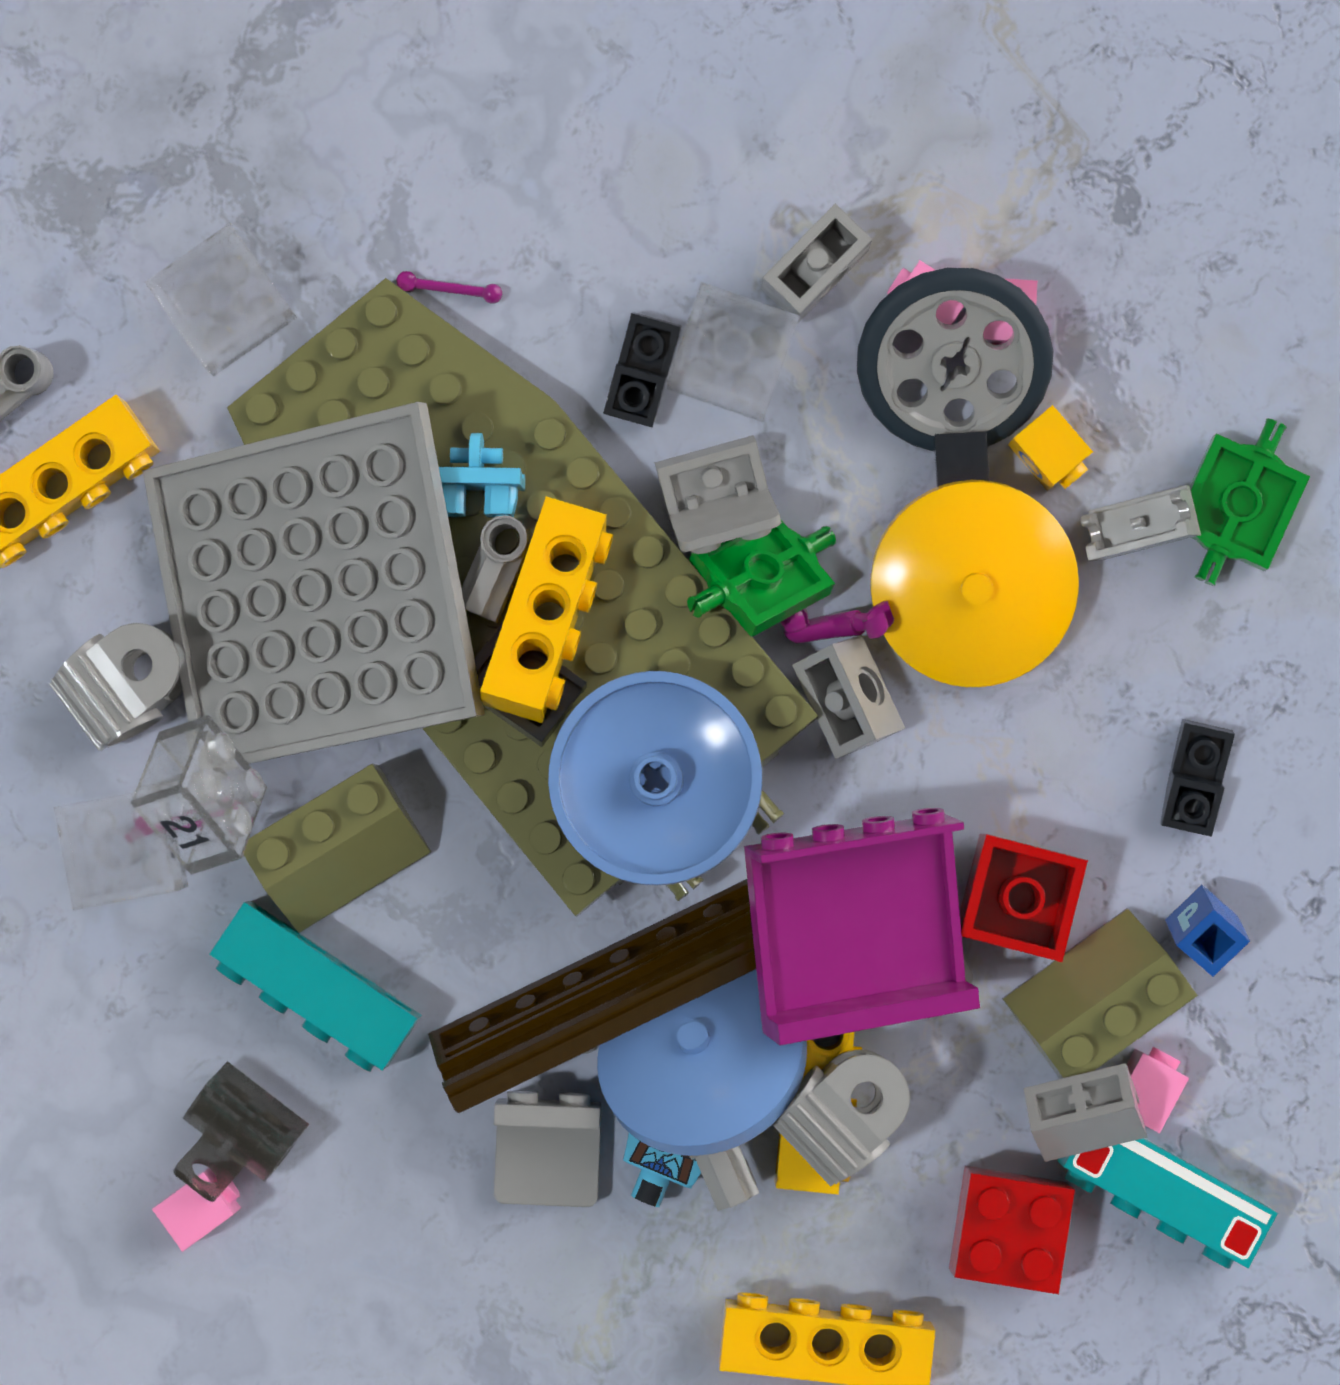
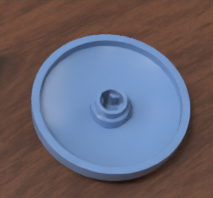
(655, 778)
(701, 1073)

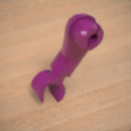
(844, 624)

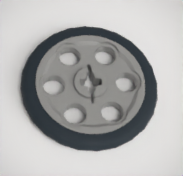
(914, 307)

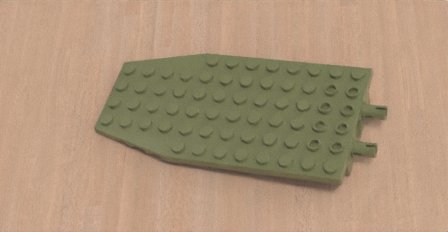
(401, 353)

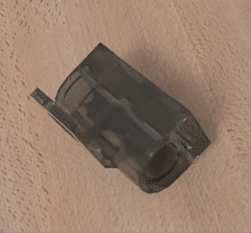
(239, 1130)

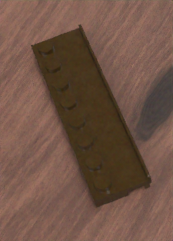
(596, 998)

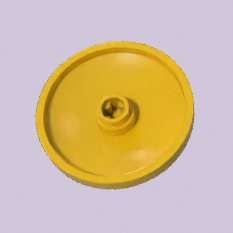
(975, 583)

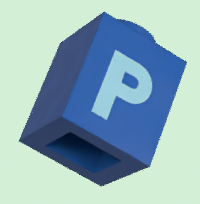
(1207, 930)

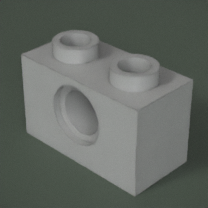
(816, 262)
(848, 696)

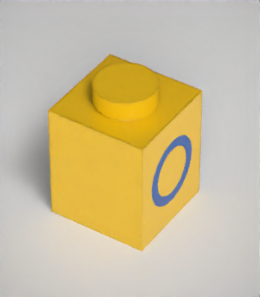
(1051, 450)

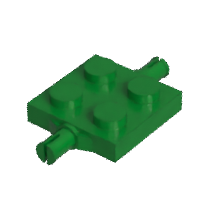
(1244, 501)
(763, 577)

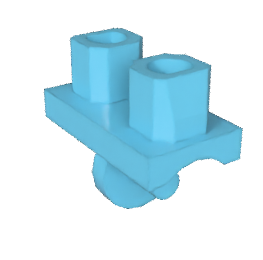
(499, 484)

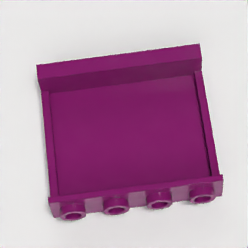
(857, 926)

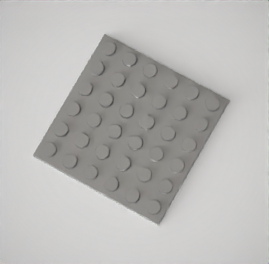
(316, 586)

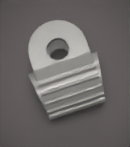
(103, 691)
(830, 1129)

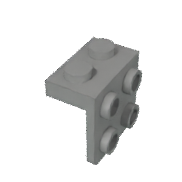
(717, 495)
(547, 1149)

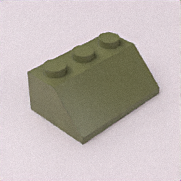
(335, 848)
(1099, 997)

